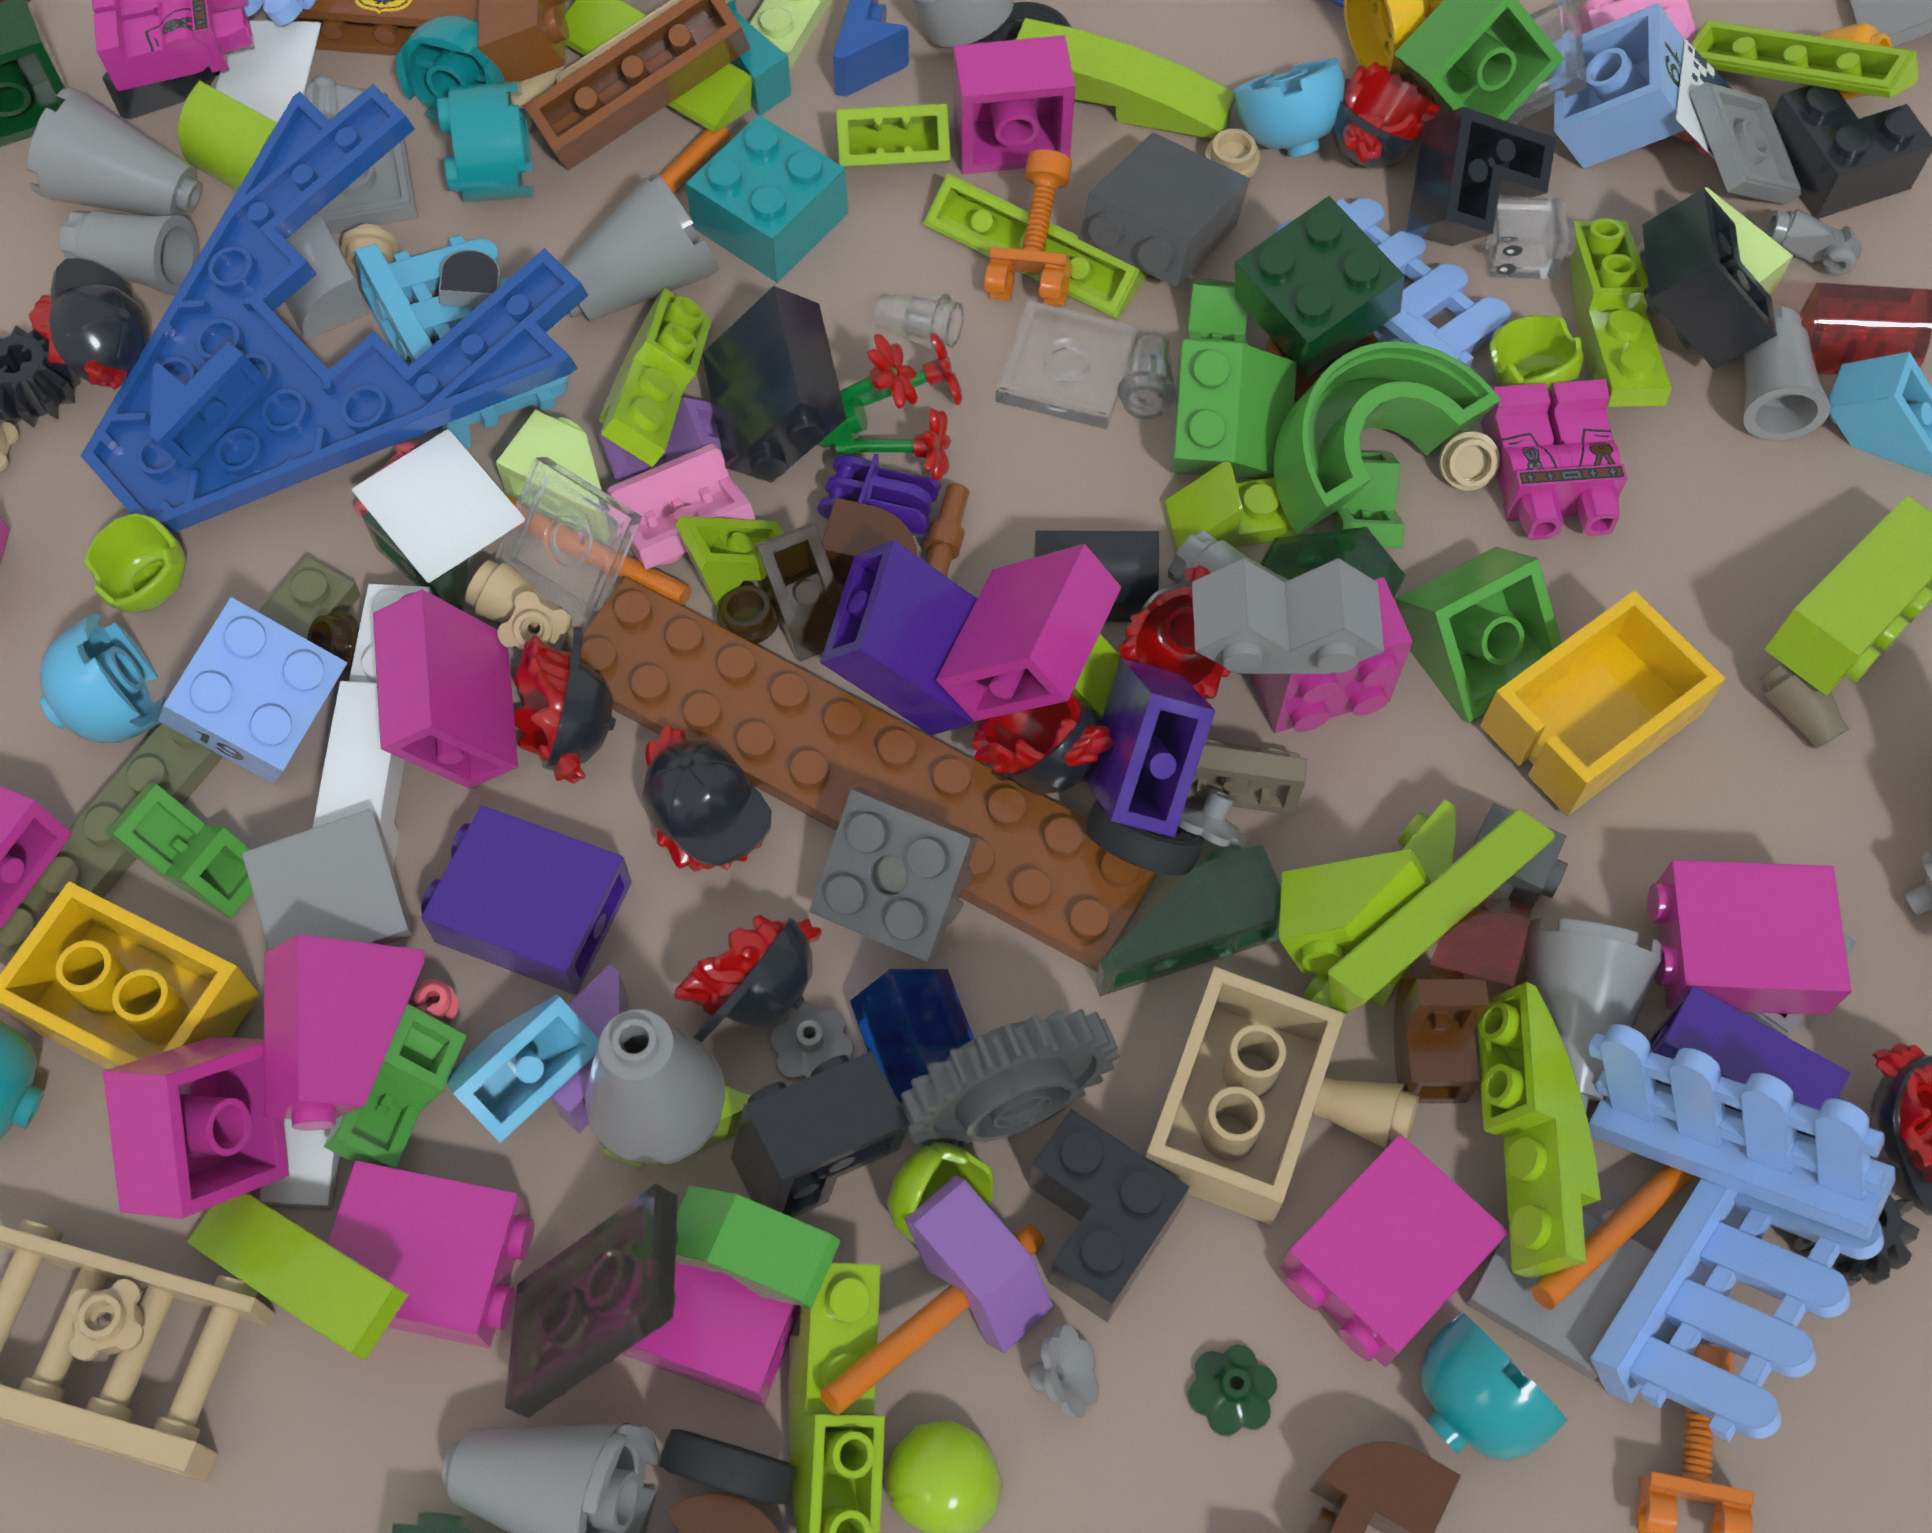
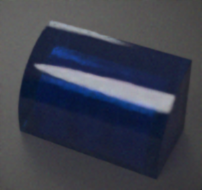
(910, 1022)

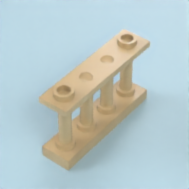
(106, 1419)

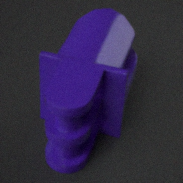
(897, 492)

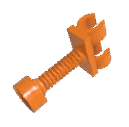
(1047, 172)
(1659, 1492)

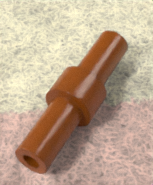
(946, 534)

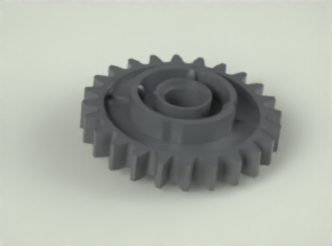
(1009, 1079)

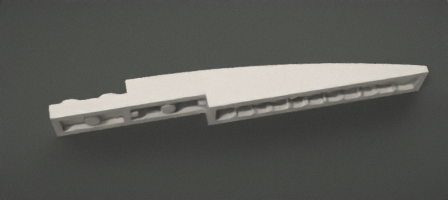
(353, 780)

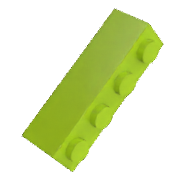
(1861, 602)

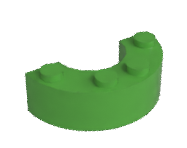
(1374, 386)

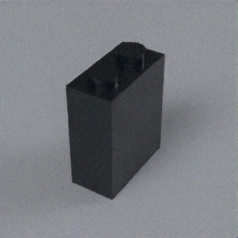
(773, 385)

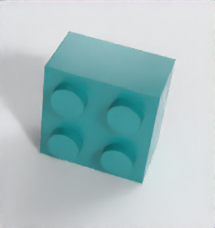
(767, 198)

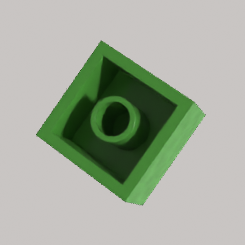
(1479, 55)

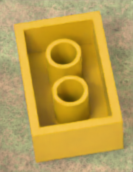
(118, 983)

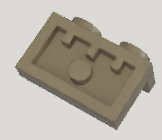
(1251, 775)

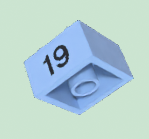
(1629, 89)
(251, 690)

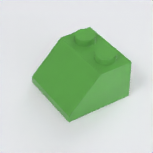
(1229, 407)
(1480, 626)

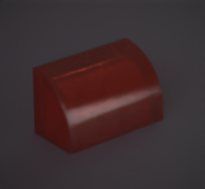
(1866, 323)
(1486, 941)

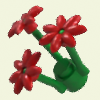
(897, 380)

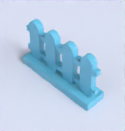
(413, 325)

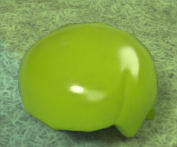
(1535, 352)
(135, 563)
(929, 1171)
(943, 1478)

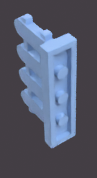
(1429, 292)
(1745, 1150)
(1674, 1297)

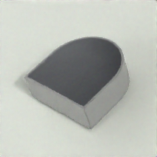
(468, 278)

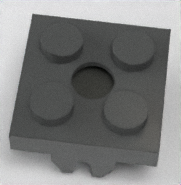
(894, 874)

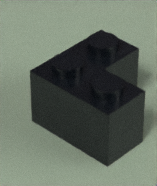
(1847, 158)
(1464, 169)
(1702, 282)
(816, 1130)
(1121, 1208)

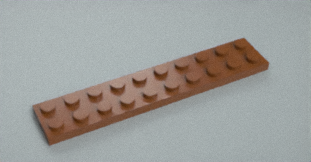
(818, 743)

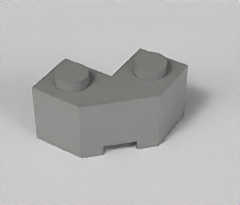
(1290, 627)

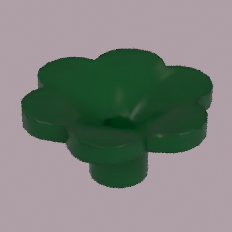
(1230, 1408)

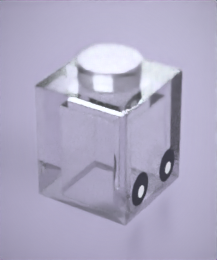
(1529, 238)

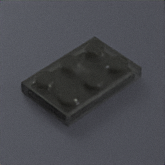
(593, 1301)

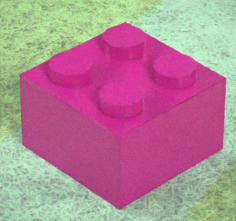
(1012, 101)
(1312, 699)
(192, 1127)

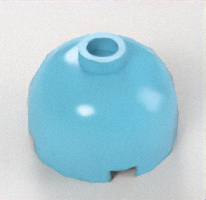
(1293, 106)
(98, 683)

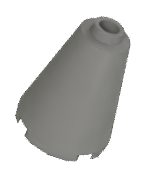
(105, 162)
(639, 252)
(1589, 981)
(652, 1090)
(555, 1477)

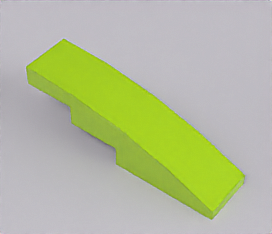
(1139, 83)
(299, 1272)

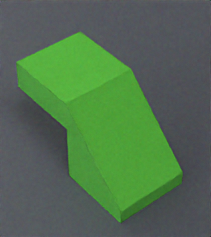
(1215, 312)
(1376, 502)
(184, 850)
(407, 1081)
(753, 1245)

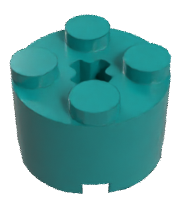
(487, 142)

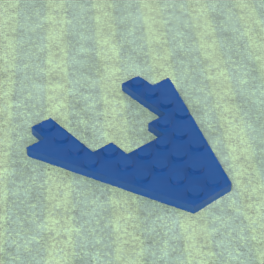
(310, 413)

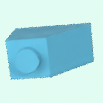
(1886, 409)
(522, 1065)

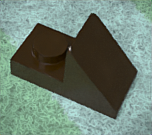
(802, 587)

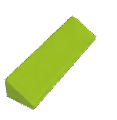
(1807, 59)
(710, 103)
(988, 221)
(1435, 910)

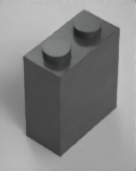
(1163, 209)

